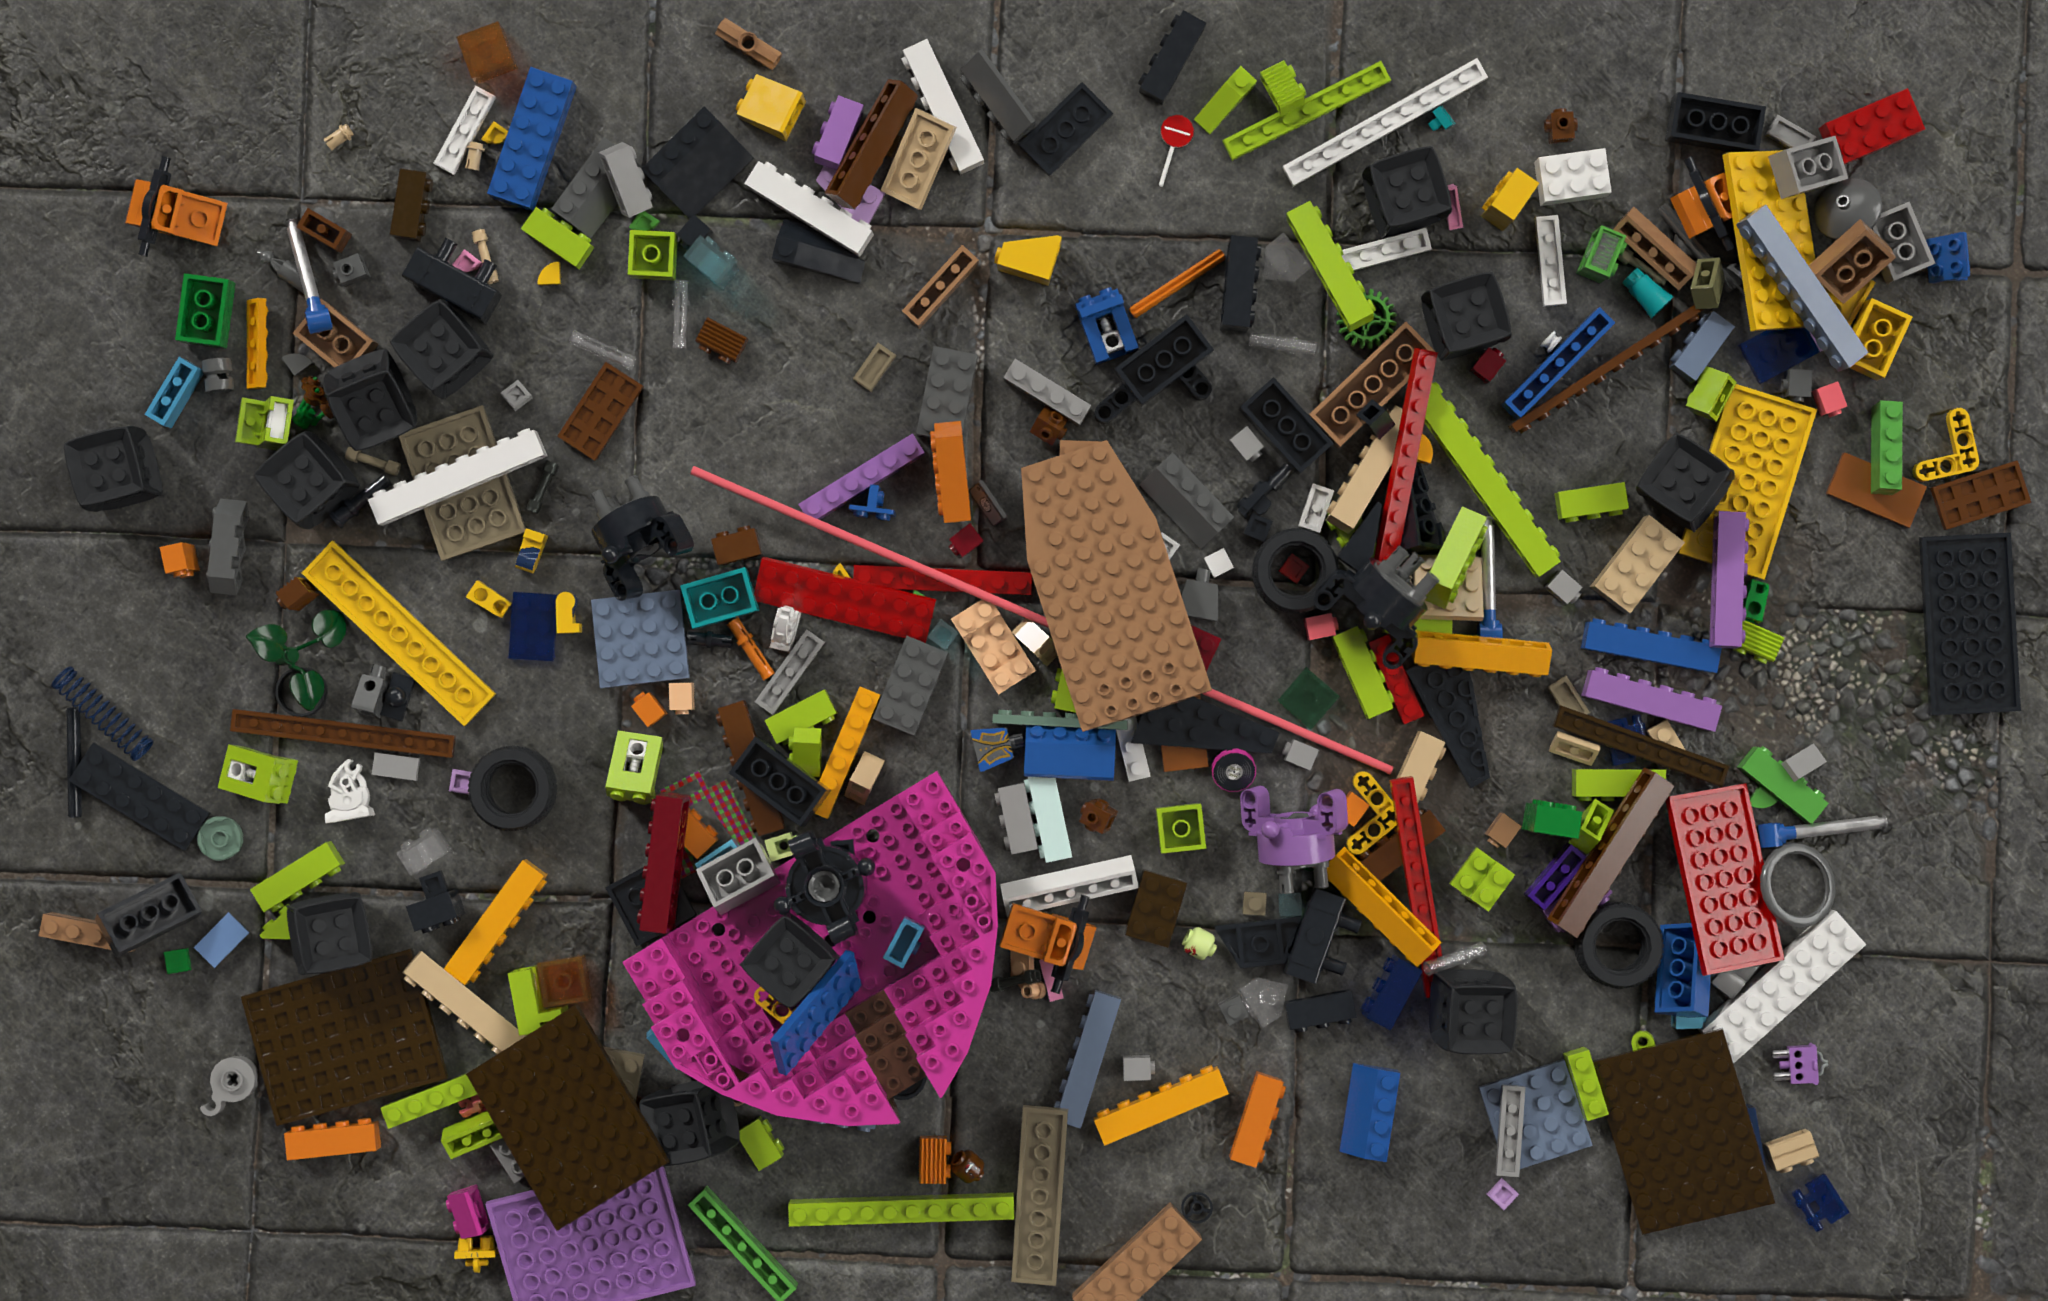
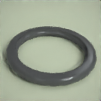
(1767, 895)

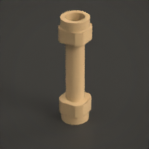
(480, 238)

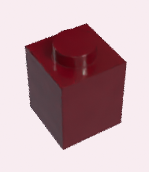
(1488, 364)
(965, 541)

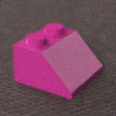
(468, 1212)

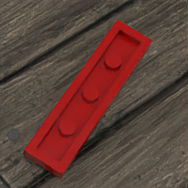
(1397, 682)

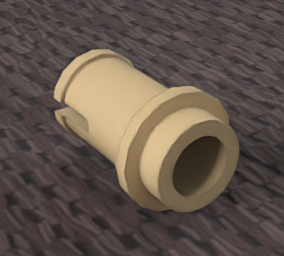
(339, 136)
(474, 156)

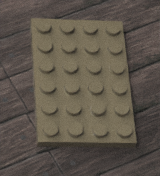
(476, 515)

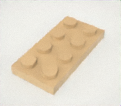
(918, 158)

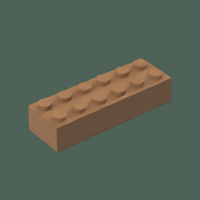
(1374, 379)
(1142, 1259)

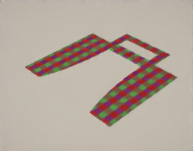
(725, 807)

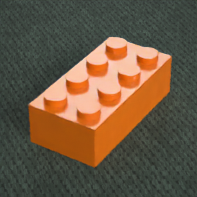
(951, 472)

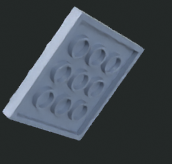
(640, 639)
(1551, 1113)

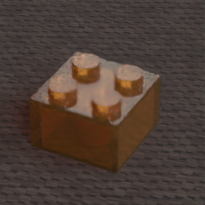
(487, 52)
(564, 980)

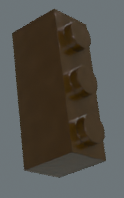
(411, 205)

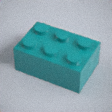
(719, 598)

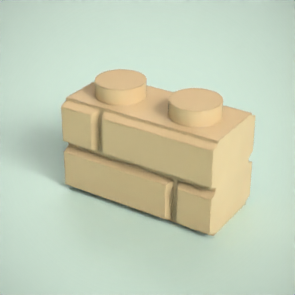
(1791, 1150)

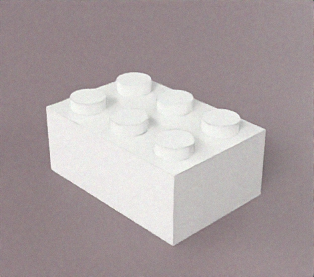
(1572, 177)

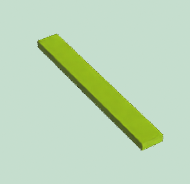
(1314, 107)

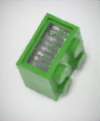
(1601, 254)

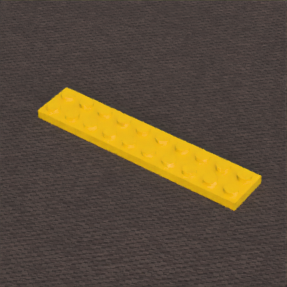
(398, 633)

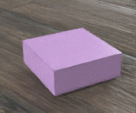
(459, 781)
(1502, 1194)

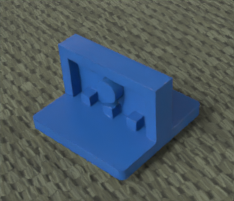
(1951, 258)
(875, 499)

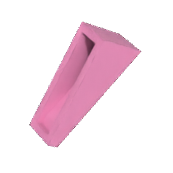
(1454, 219)
(1046, 971)

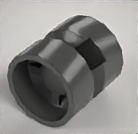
(218, 367)

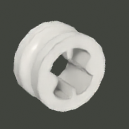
(1551, 341)

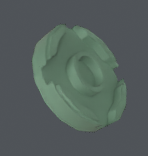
(220, 838)

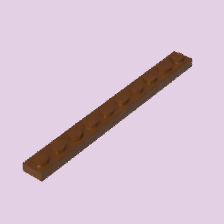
(1598, 376)
(343, 733)

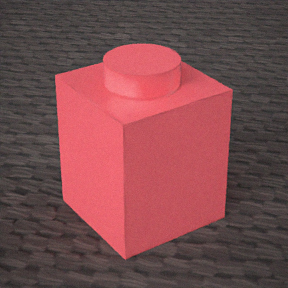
(1829, 399)
(1320, 626)

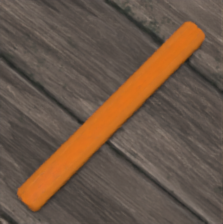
(1177, 283)

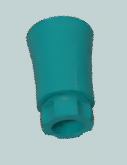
(1647, 292)

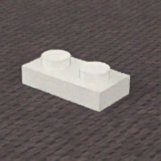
(1315, 508)

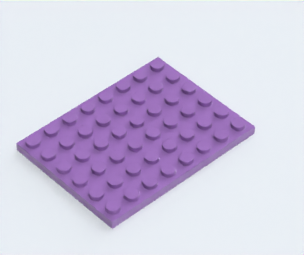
(612, 1253)

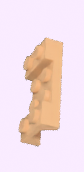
(993, 645)

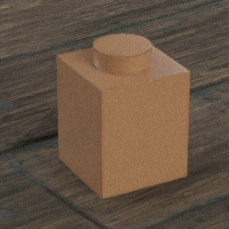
(1502, 831)

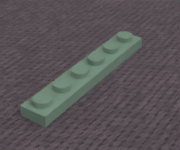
(1048, 719)

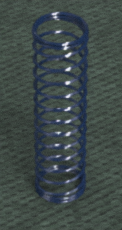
(143, 742)

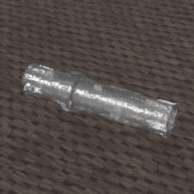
(681, 286)
(1283, 343)
(598, 348)
(1462, 955)

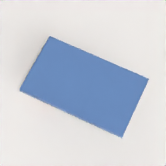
(221, 940)

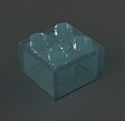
(711, 262)

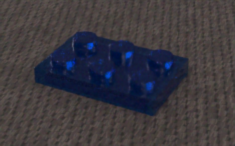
(1777, 351)
(533, 626)

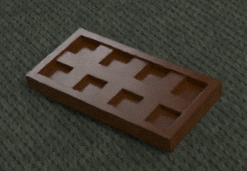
(600, 411)
(1980, 495)

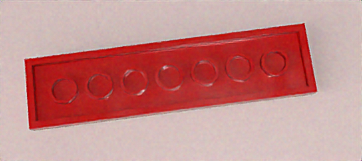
(844, 599)

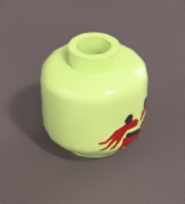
(1199, 943)

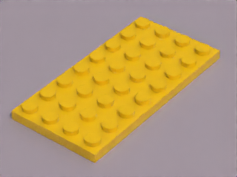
(1749, 188)
(1764, 445)

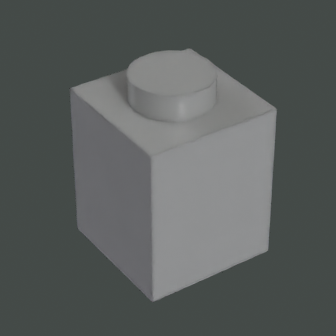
(1246, 445)
(1563, 588)
(1300, 754)
(1138, 1068)

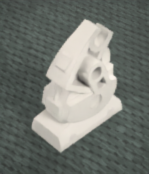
(785, 628)
(348, 798)

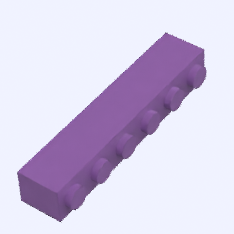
(859, 479)
(1728, 579)
(1651, 700)

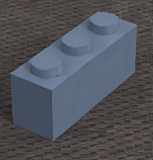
(1701, 346)

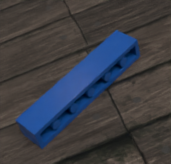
(1558, 363)
(1650, 647)

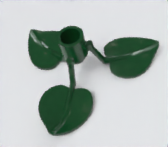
(269, 645)

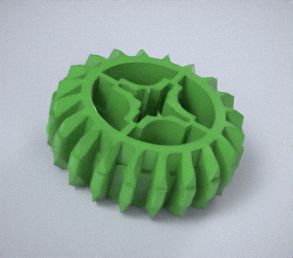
(1386, 322)

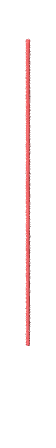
(965, 587)

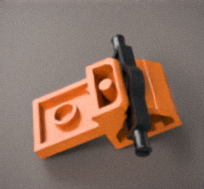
(1704, 205)
(172, 211)
(1051, 938)

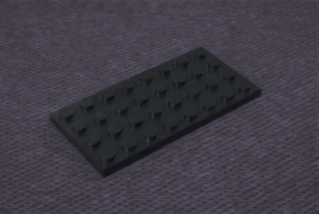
(1970, 624)

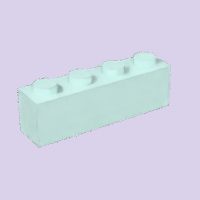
(1050, 818)

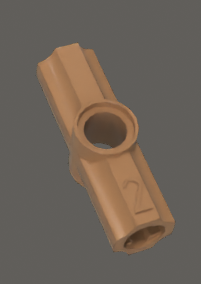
(737, 36)

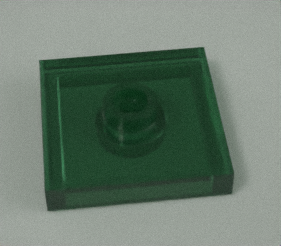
(1308, 698)

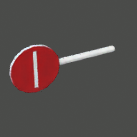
(1175, 132)

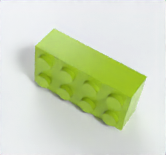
(1456, 556)

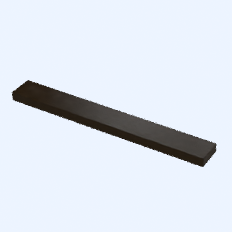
(1641, 746)

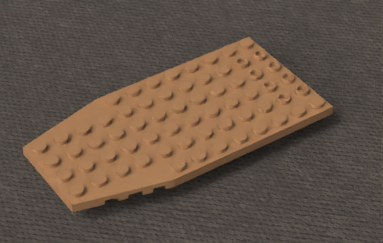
(1107, 589)

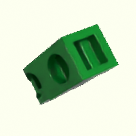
(1755, 601)

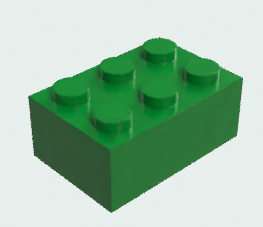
(205, 311)
(1552, 819)

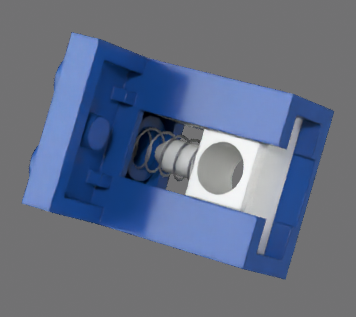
(1099, 307)

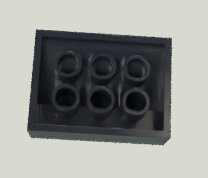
(697, 163)

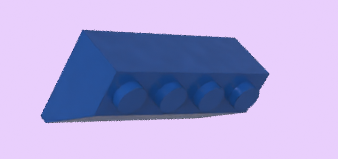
(1069, 753)
(1680, 982)
(1369, 1112)

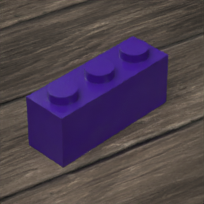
(1555, 876)

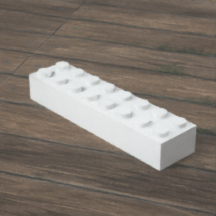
(1785, 983)

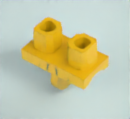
(486, 1250)

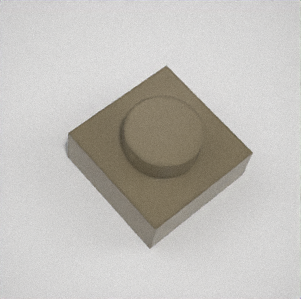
(1254, 903)

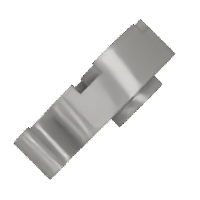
(225, 1089)

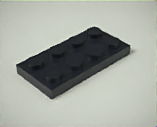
(1065, 129)

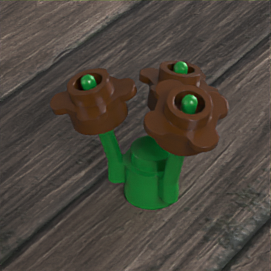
(313, 396)

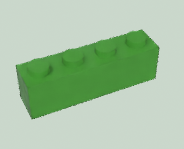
(1886, 447)
(1772, 776)

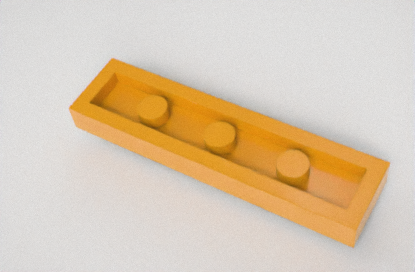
(256, 343)

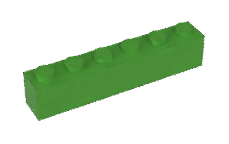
(743, 1244)

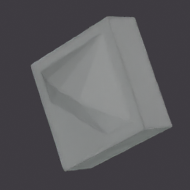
(516, 395)

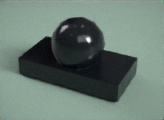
(397, 696)

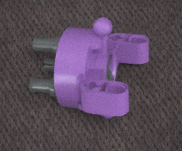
(1295, 838)

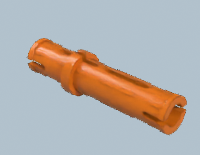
(750, 648)

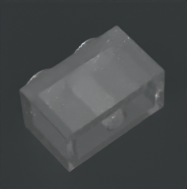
(423, 851)

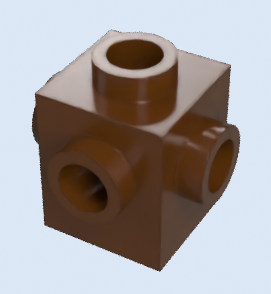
(1560, 126)
(1049, 426)
(1097, 815)

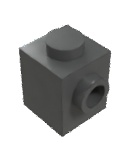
(351, 270)
(1796, 384)

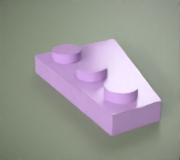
(868, 204)

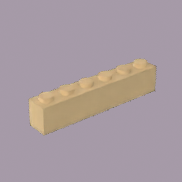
(1364, 478)
(461, 1002)

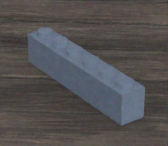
(1088, 1055)

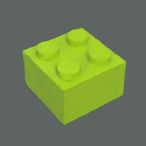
(652, 255)
(1180, 828)

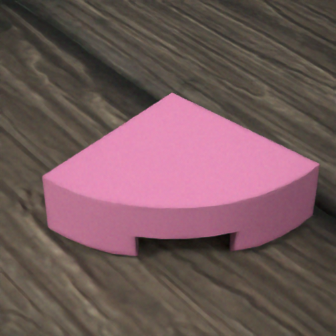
(467, 262)

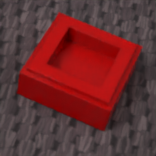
(1294, 568)

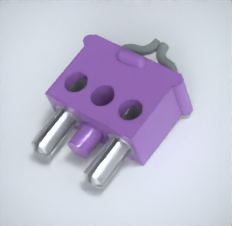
(1808, 1064)

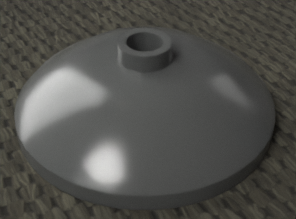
(1862, 203)

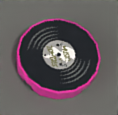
(1234, 770)

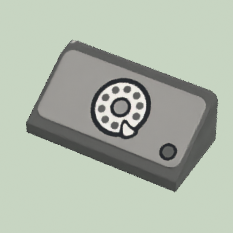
(987, 503)

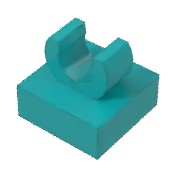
(1442, 118)

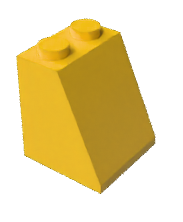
(771, 106)
(1029, 258)

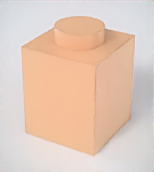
(681, 697)

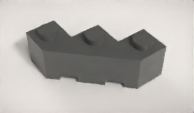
(227, 546)

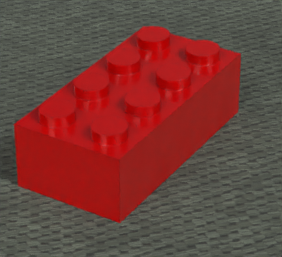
(1875, 126)

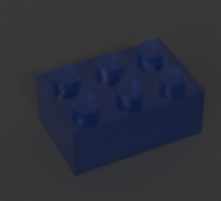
(1391, 991)

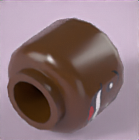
(967, 1166)

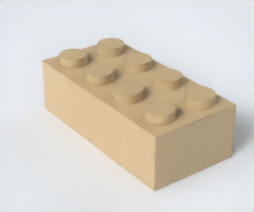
(1637, 564)

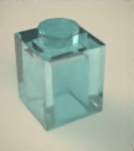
(943, 634)

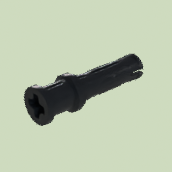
(351, 507)

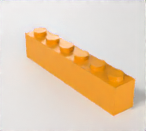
(1482, 653)
(847, 747)
(1381, 907)
(495, 922)
(1160, 1105)

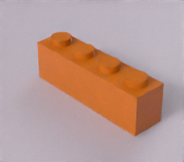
(1256, 1119)
(332, 1140)

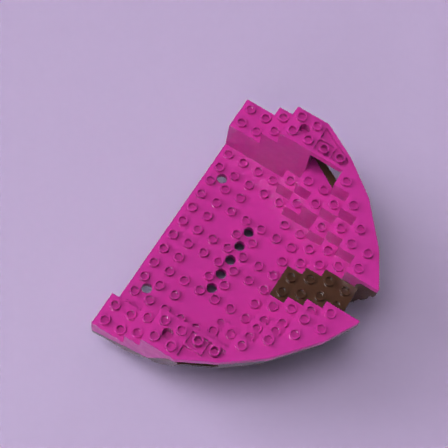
(897, 1022)

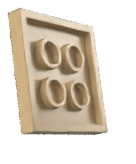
(1469, 599)

